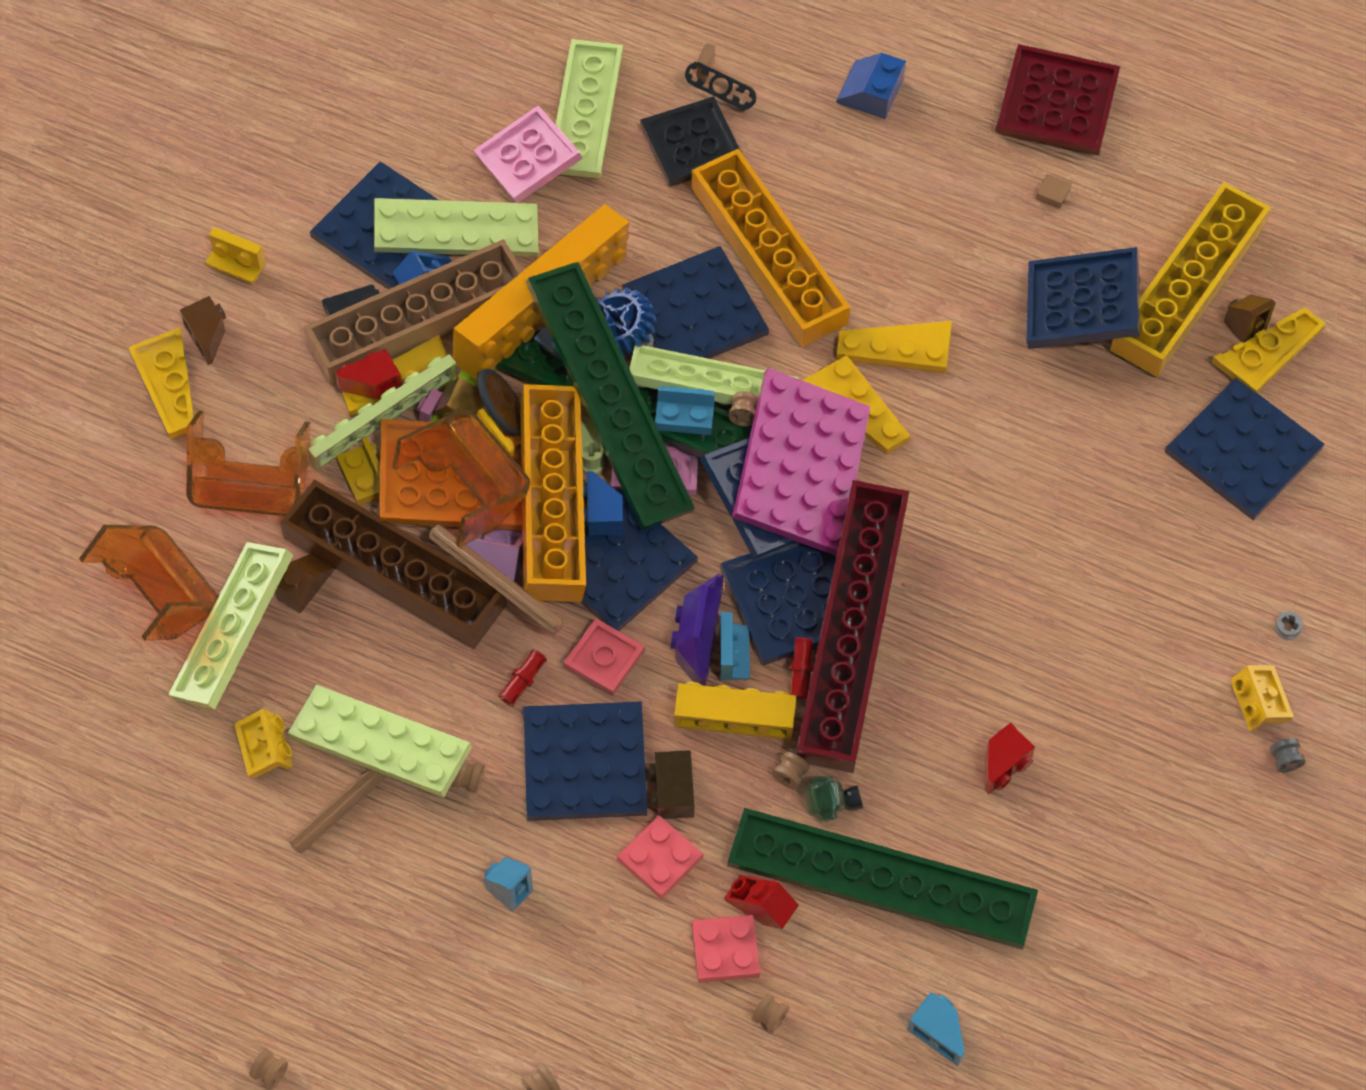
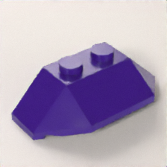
(697, 629)

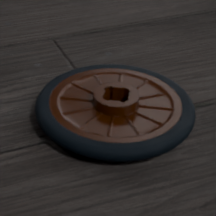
(500, 401)

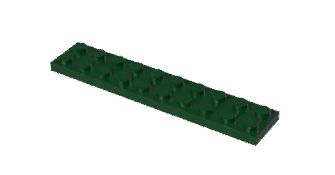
(542, 368)
(610, 395)
(883, 878)

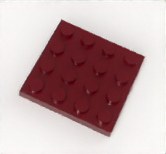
(1058, 99)

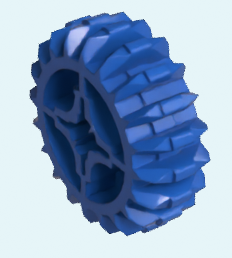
(633, 312)

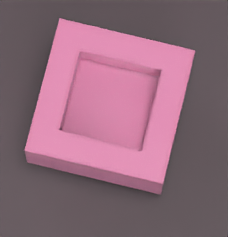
(428, 405)

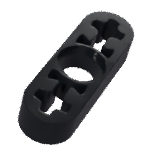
(723, 96)

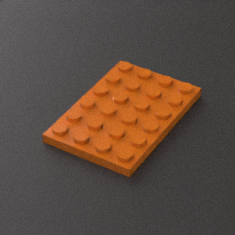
(425, 496)

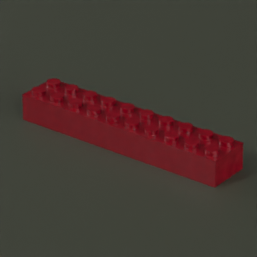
(852, 626)

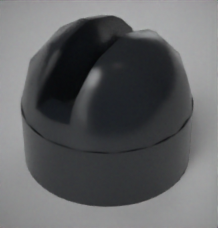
(853, 798)

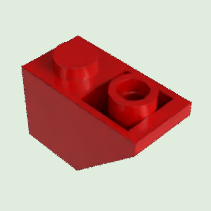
(369, 376)
(1005, 755)
(763, 899)

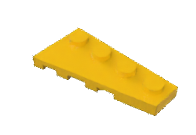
(902, 346)
(1270, 350)
(408, 363)
(165, 376)
(846, 380)

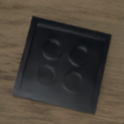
(688, 138)

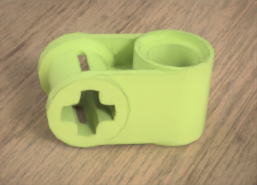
(592, 451)

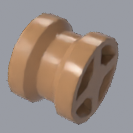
(743, 408)
(790, 770)
(469, 776)
(770, 1012)
(268, 1069)
(541, 1080)

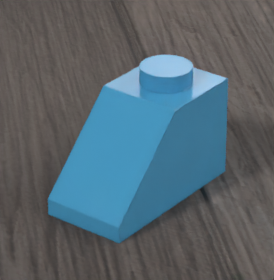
(509, 882)
(939, 1027)

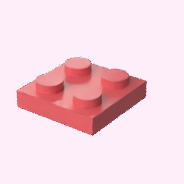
(604, 657)
(660, 857)
(725, 948)

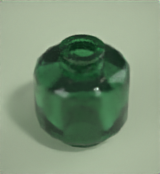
(824, 798)

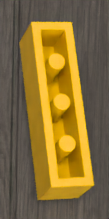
(734, 710)

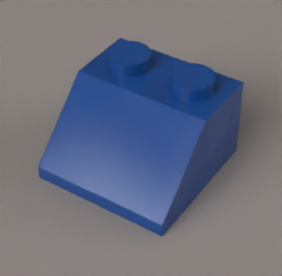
(873, 84)

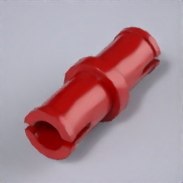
(801, 667)
(522, 677)

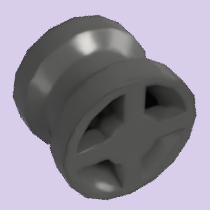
(1287, 755)

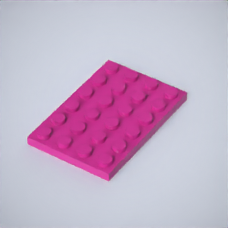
(801, 461)

